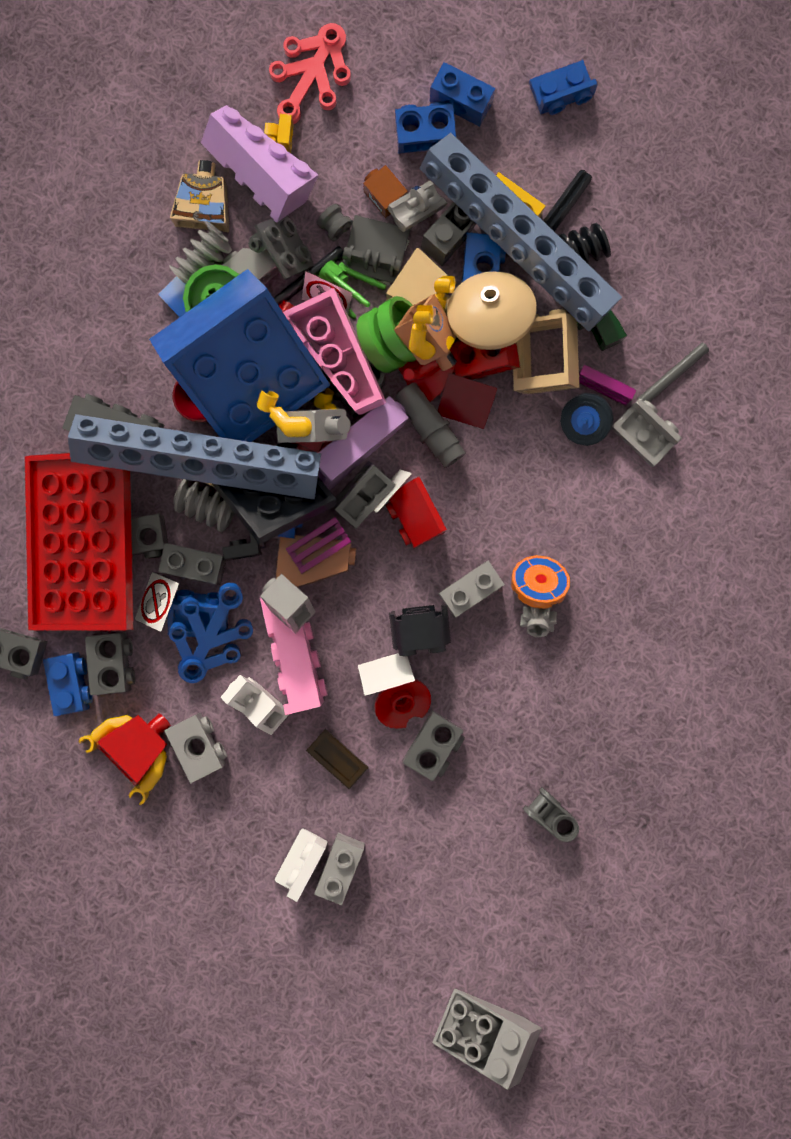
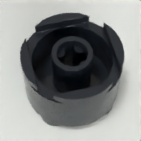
(420, 629)

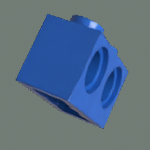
(423, 118)

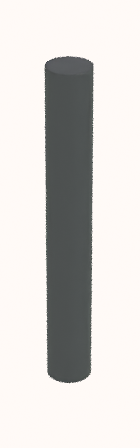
(674, 373)

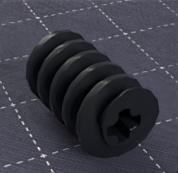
(588, 242)

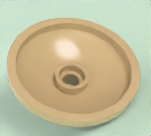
(492, 321)

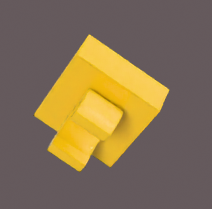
(281, 133)

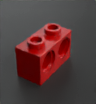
(485, 361)

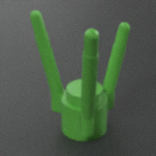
(337, 275)

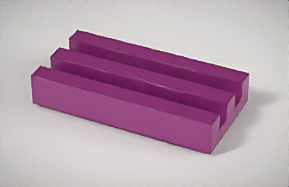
(606, 385)
(339, 532)

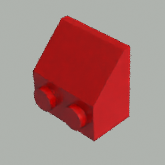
(416, 514)

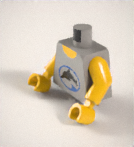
(307, 425)

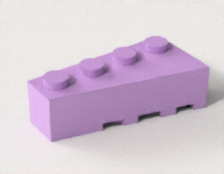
(258, 162)

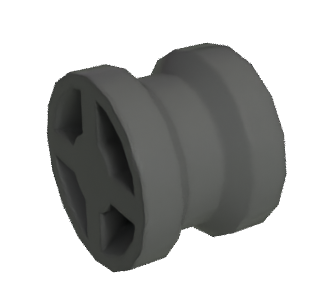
(334, 222)

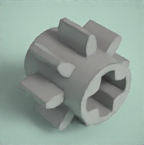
(538, 621)

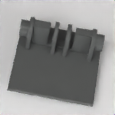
(283, 245)
(375, 248)

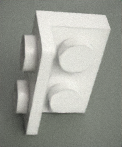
(300, 863)

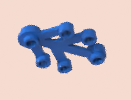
(209, 637)

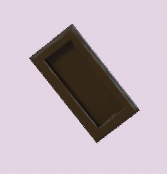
(337, 758)

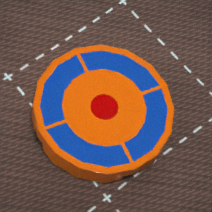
(540, 581)

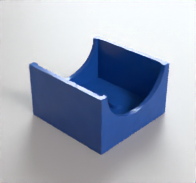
(232, 352)

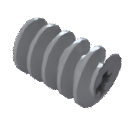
(203, 253)
(202, 505)

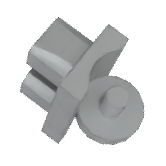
(416, 206)

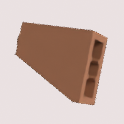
(332, 566)

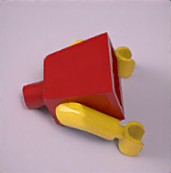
(133, 749)

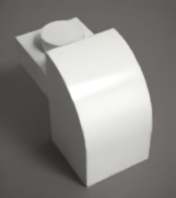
(255, 704)

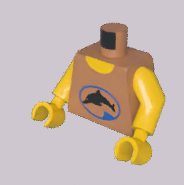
(427, 328)

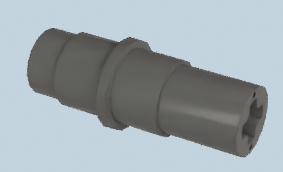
(430, 425)

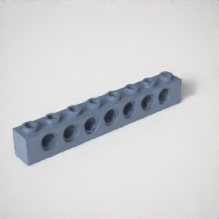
(519, 231)
(193, 456)

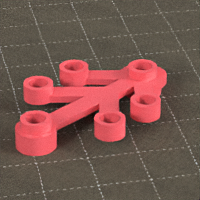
(312, 68)

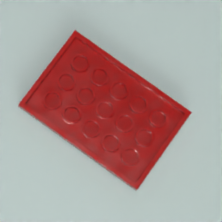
(78, 545)

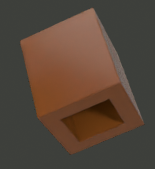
(383, 189)

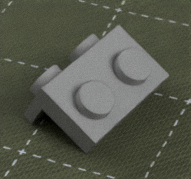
(646, 432)

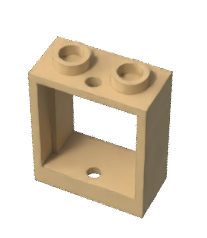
(522, 378)

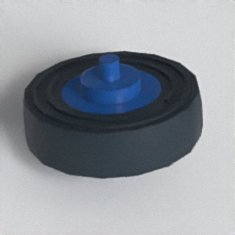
(586, 419)

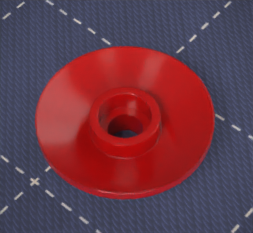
(396, 712)

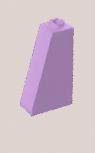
(362, 440)

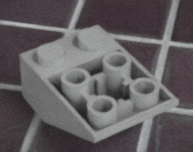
(487, 1038)

